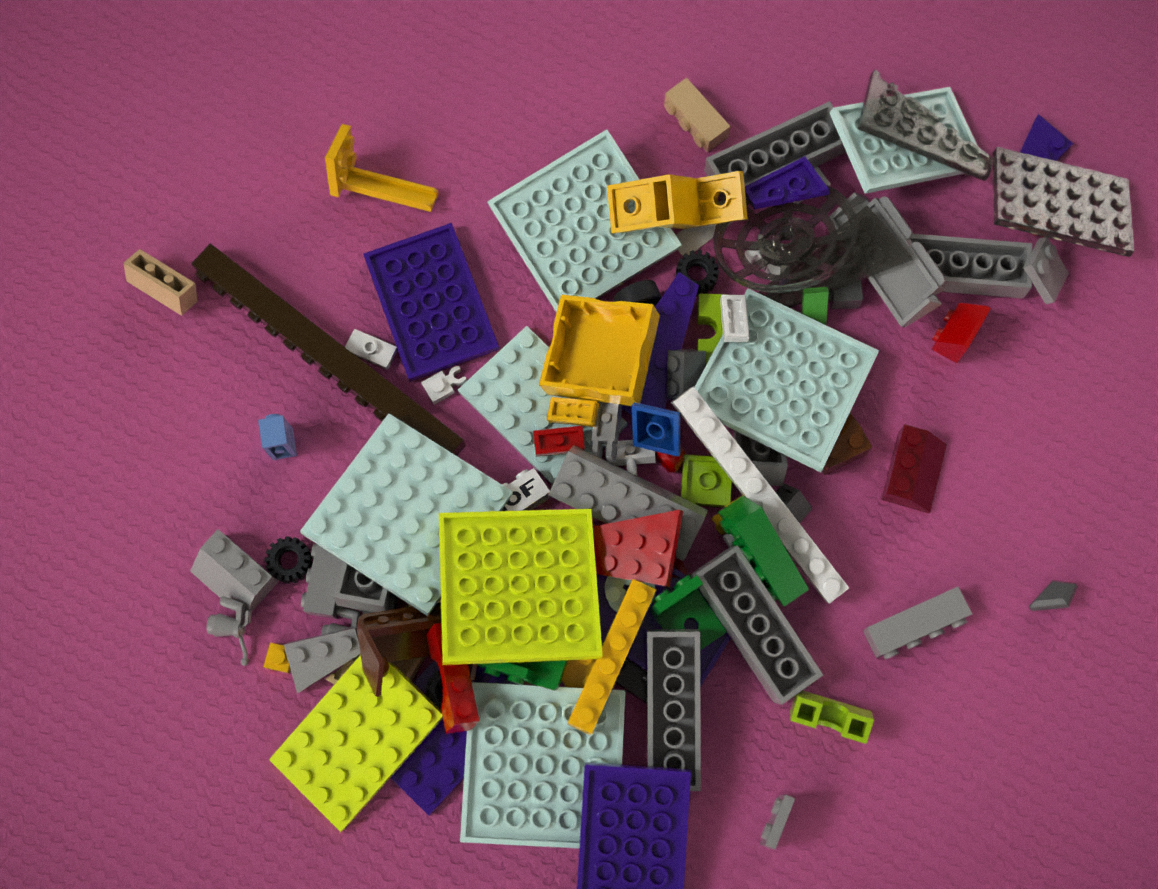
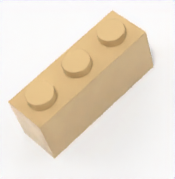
(696, 115)
(160, 282)

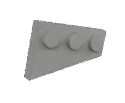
(320, 655)

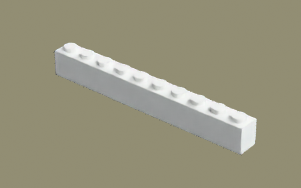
(757, 489)

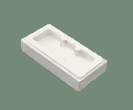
(734, 318)
(371, 349)

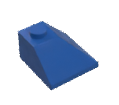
(656, 429)

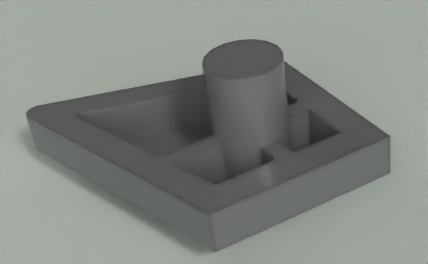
(1054, 596)

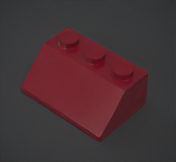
(914, 469)

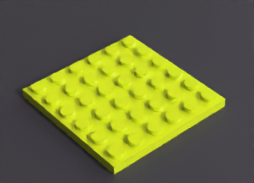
(518, 586)

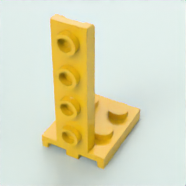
(343, 175)

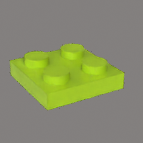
(705, 482)

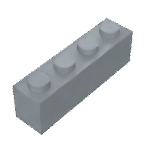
(321, 584)
(917, 622)

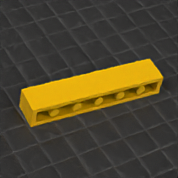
(614, 654)

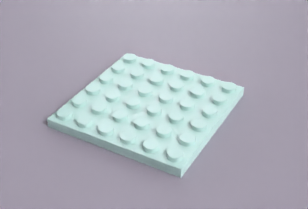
(564, 224)
(787, 382)
(389, 506)
(530, 764)

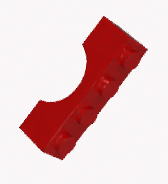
(458, 702)

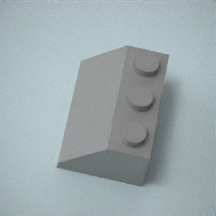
(232, 572)

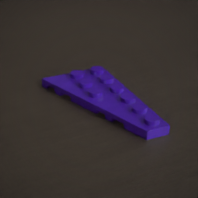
(674, 312)

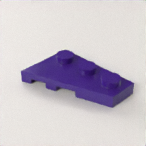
(1045, 141)
(786, 185)

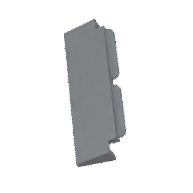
(909, 287)

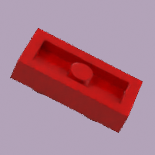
(558, 440)

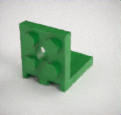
(685, 603)

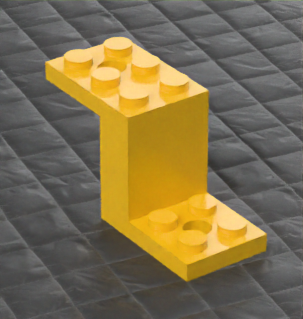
(677, 202)

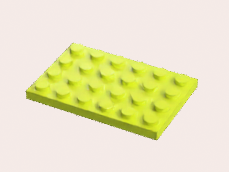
(355, 741)

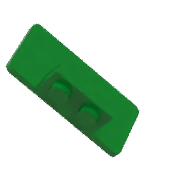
(540, 673)

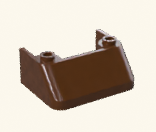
(394, 637)

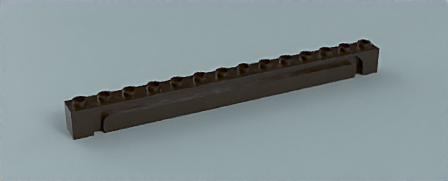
(319, 347)

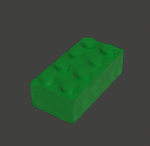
(763, 549)

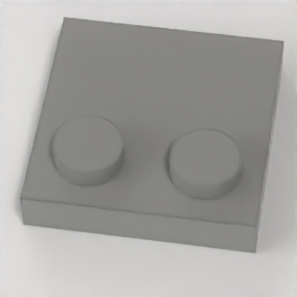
(1046, 270)
(777, 821)

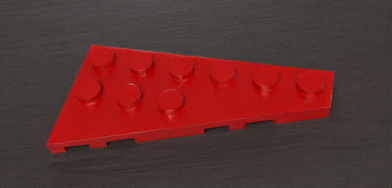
(638, 548)

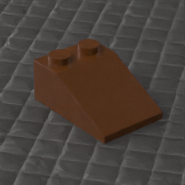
(849, 446)

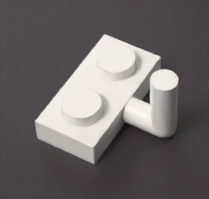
(631, 455)

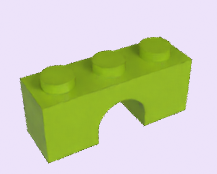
(709, 314)
(818, 710)

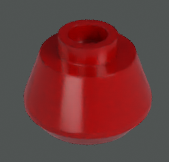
(670, 462)

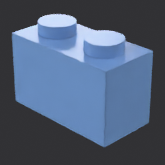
(277, 437)

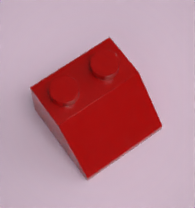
(959, 330)

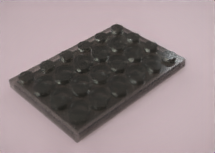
(1062, 202)

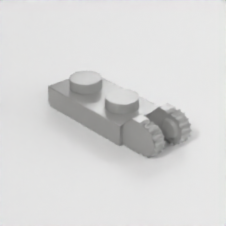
(606, 430)

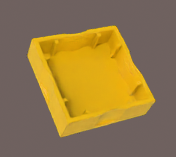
(600, 350)

